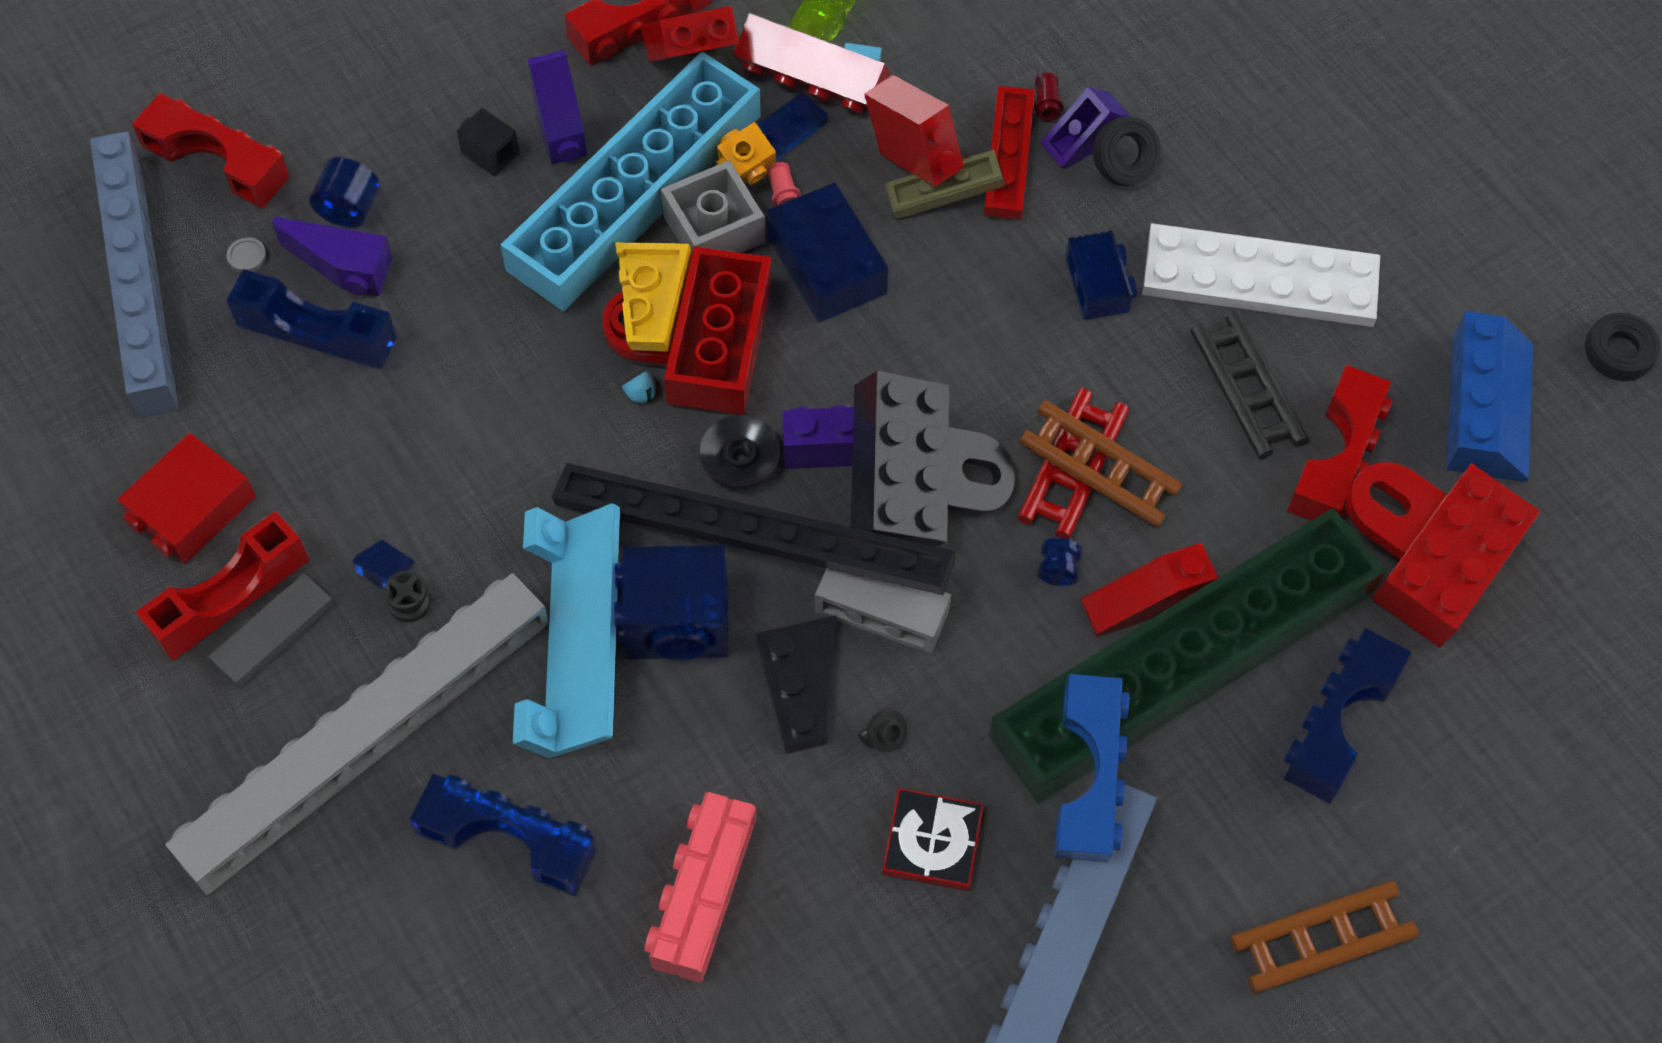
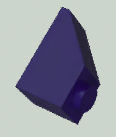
(1076, 130)

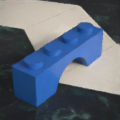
(1093, 713)

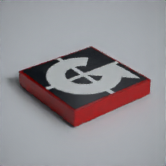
(933, 839)

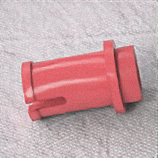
(782, 183)

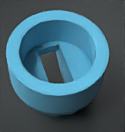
(641, 387)

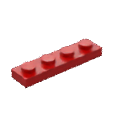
(1011, 149)

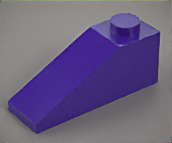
(557, 107)
(343, 256)

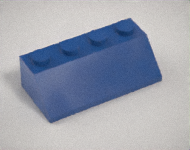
(1490, 398)

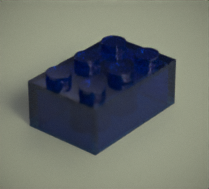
(827, 252)

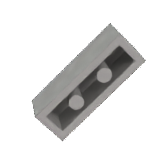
(883, 608)

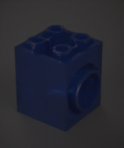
(672, 602)

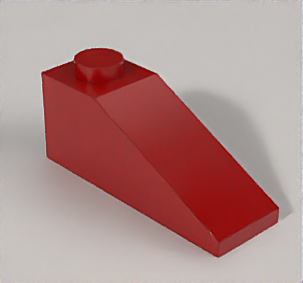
(1149, 590)

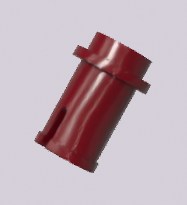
(1048, 103)

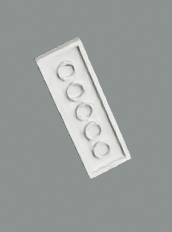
(1262, 275)

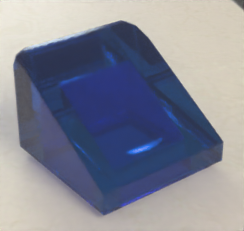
(381, 562)

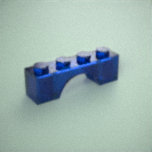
(272, 309)
(1325, 755)
(456, 812)

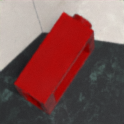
(690, 33)

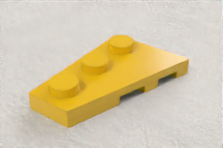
(652, 289)

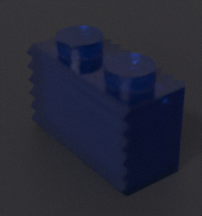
(1100, 275)

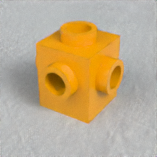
(748, 153)

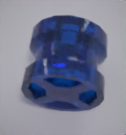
(1060, 562)

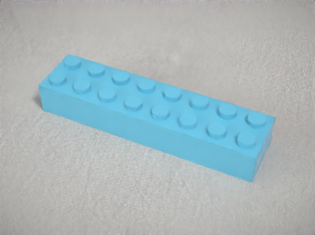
(619, 187)

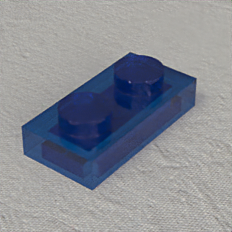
(792, 123)

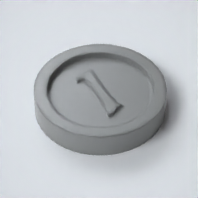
(246, 254)

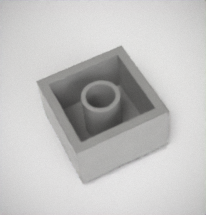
(714, 211)

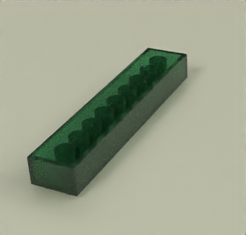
(1195, 647)

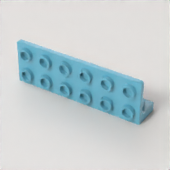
(580, 632)

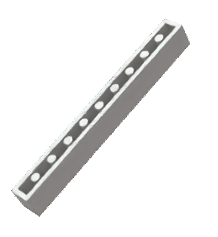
(357, 734)

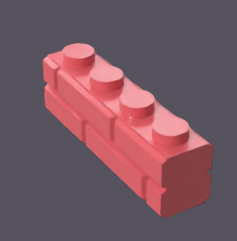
(702, 886)

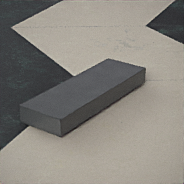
(271, 630)

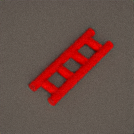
(1049, 473)

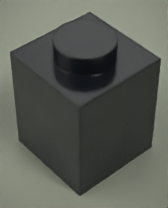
(487, 141)

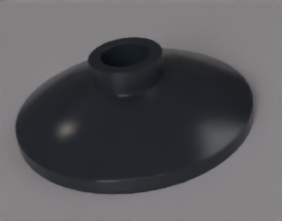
(736, 437)

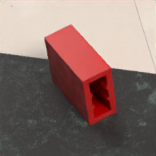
(914, 130)
(185, 499)

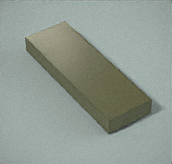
(914, 195)

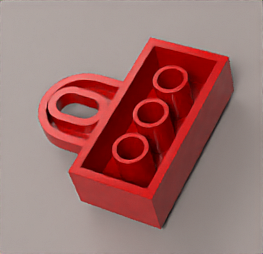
(713, 334)
(1444, 543)

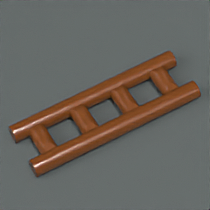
(1124, 461)
(1312, 961)

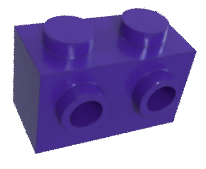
(818, 437)

